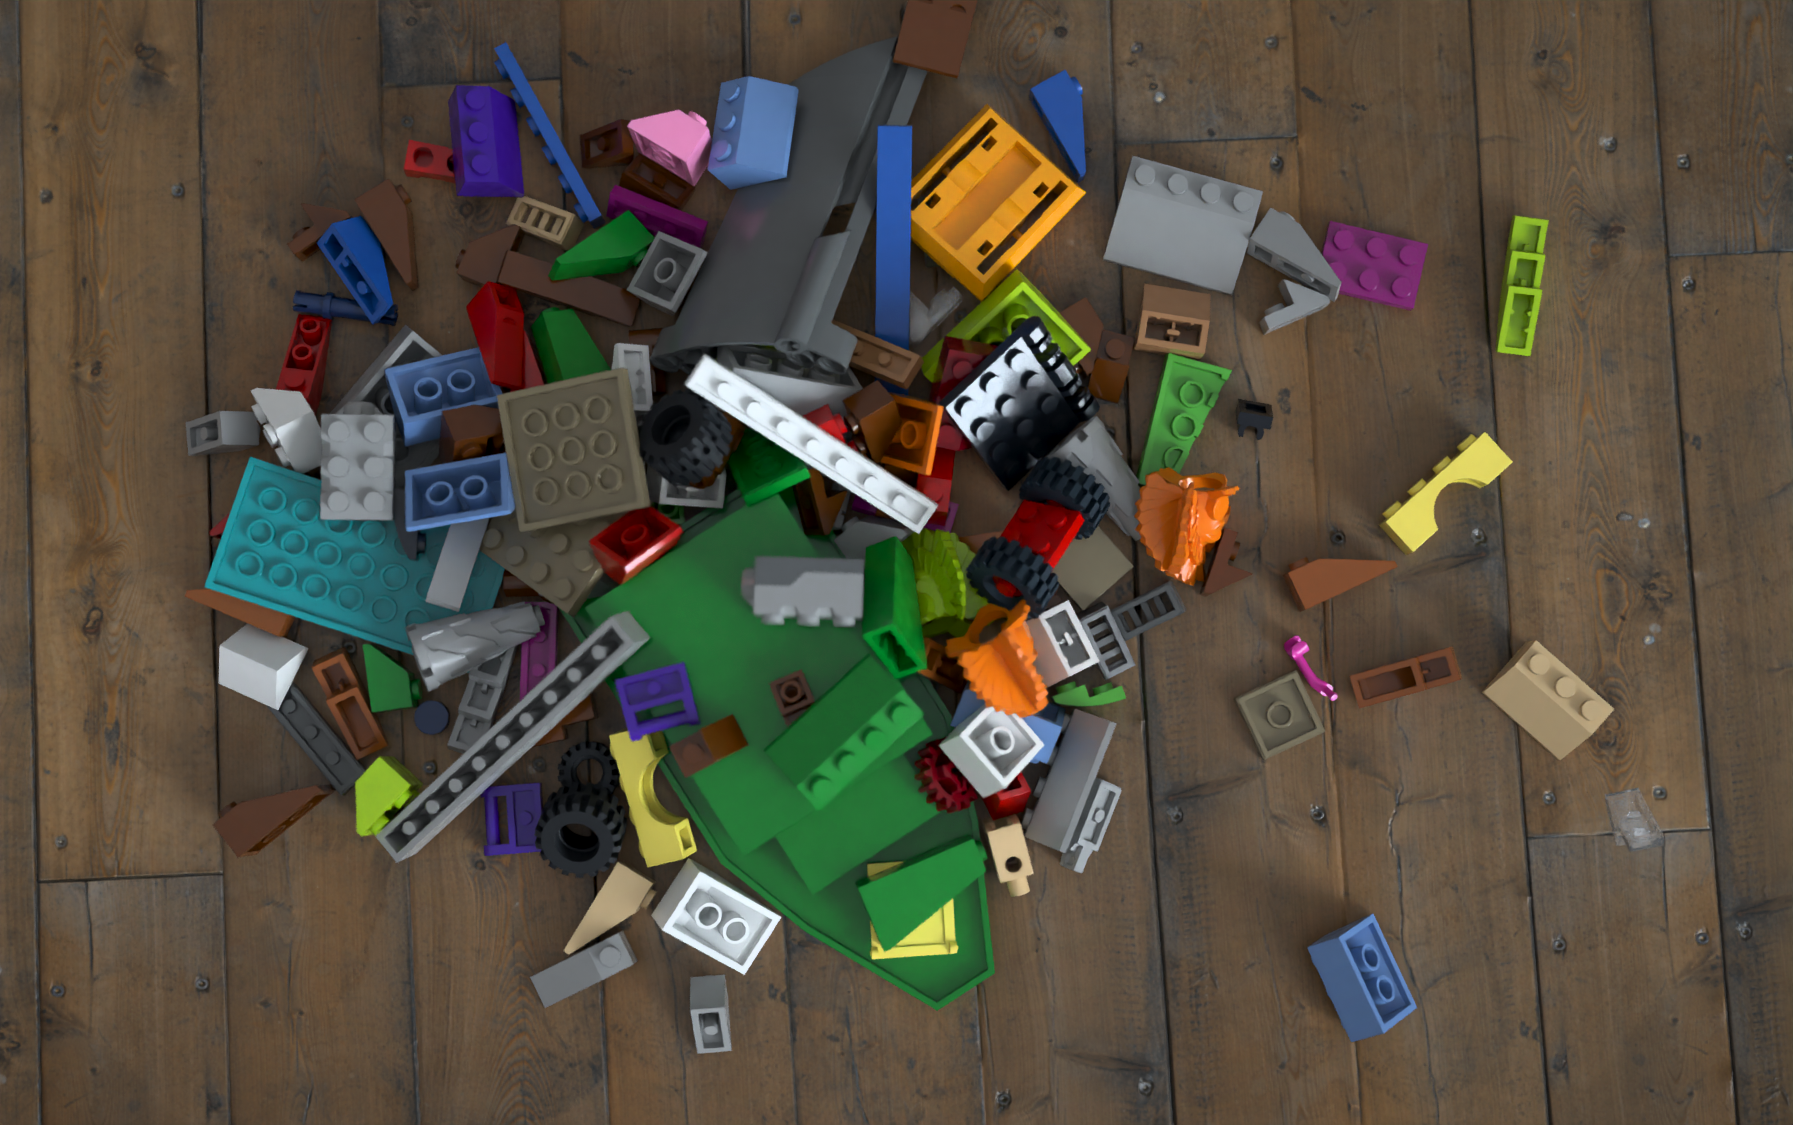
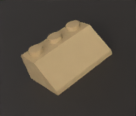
(1547, 700)

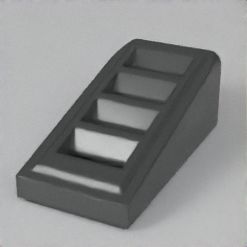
(1174, 598)

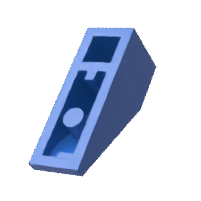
(1061, 111)
(359, 263)

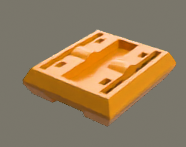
(986, 201)

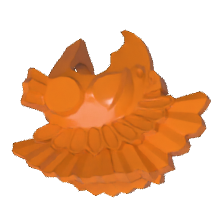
(1182, 522)
(1002, 667)

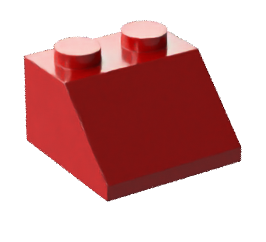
(634, 542)

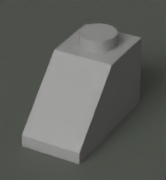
(222, 433)
(868, 531)
(710, 1013)

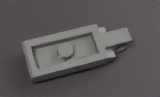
(1091, 825)

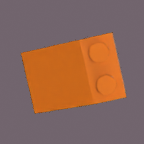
(917, 436)

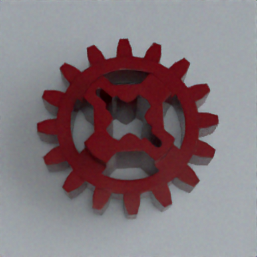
(943, 780)

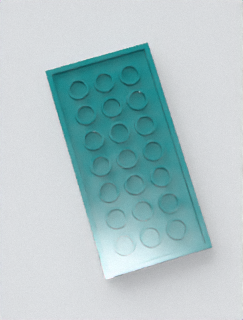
(332, 570)

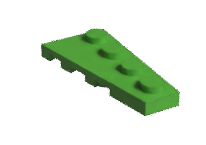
(1180, 407)

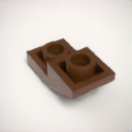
(792, 696)

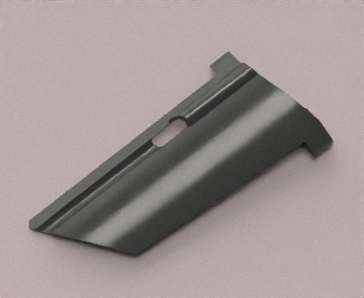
(769, 265)

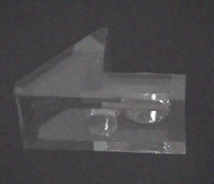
(924, 320)
(1633, 821)

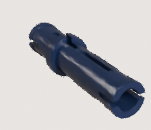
(333, 306)

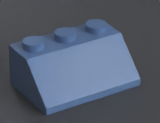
(752, 131)
(437, 384)
(458, 492)
(1045, 723)
(1362, 978)

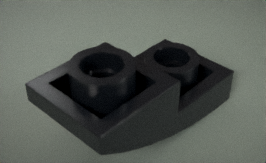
(413, 541)

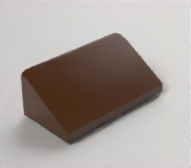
(656, 183)

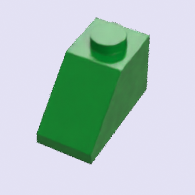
(389, 682)

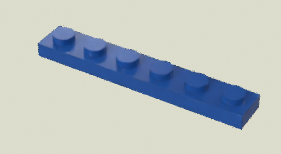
(539, 125)

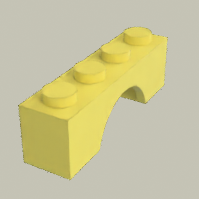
(1414, 520)
(660, 833)

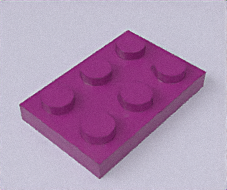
(1374, 264)

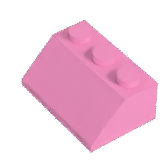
(674, 142)

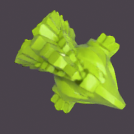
(942, 582)

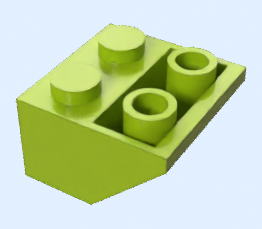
(382, 793)

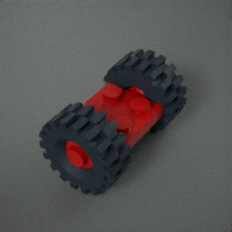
(1056, 508)

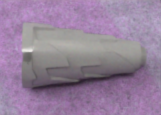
(1100, 456)
(465, 641)

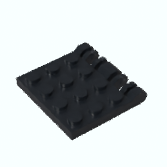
(1015, 402)

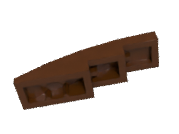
(581, 293)

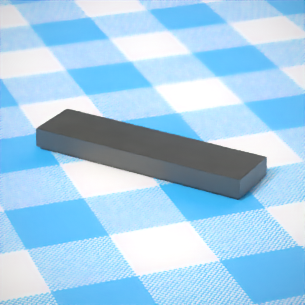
(318, 740)

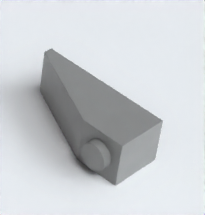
(1288, 248)
(584, 969)

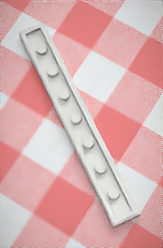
(810, 443)

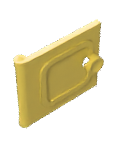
(932, 937)

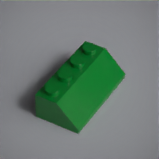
(843, 732)

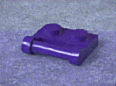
(656, 689)
(523, 814)

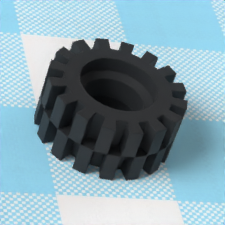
(584, 751)

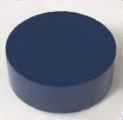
(432, 717)

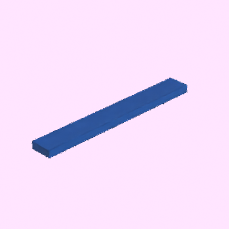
(893, 238)

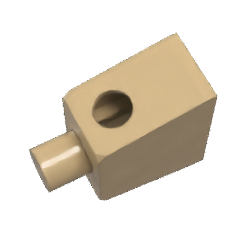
(1006, 841)

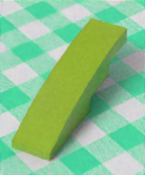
(1521, 285)

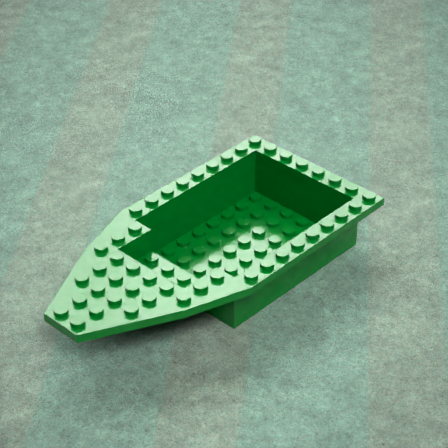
(744, 803)

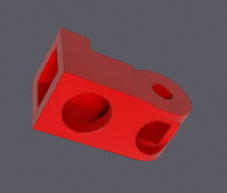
(429, 161)

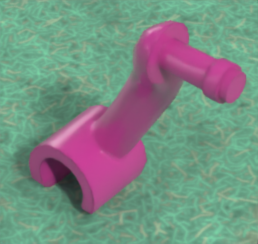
(1295, 649)

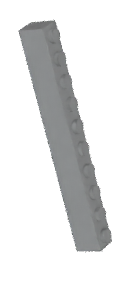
(513, 735)

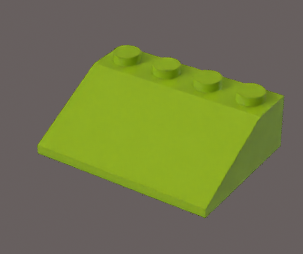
(1003, 313)

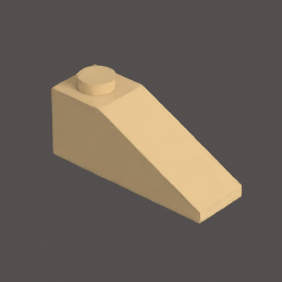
(618, 899)

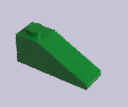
(605, 251)

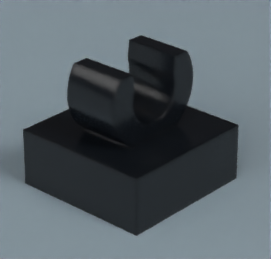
(1255, 415)

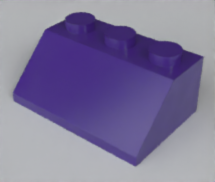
(485, 143)

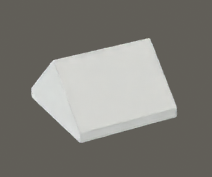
(259, 664)

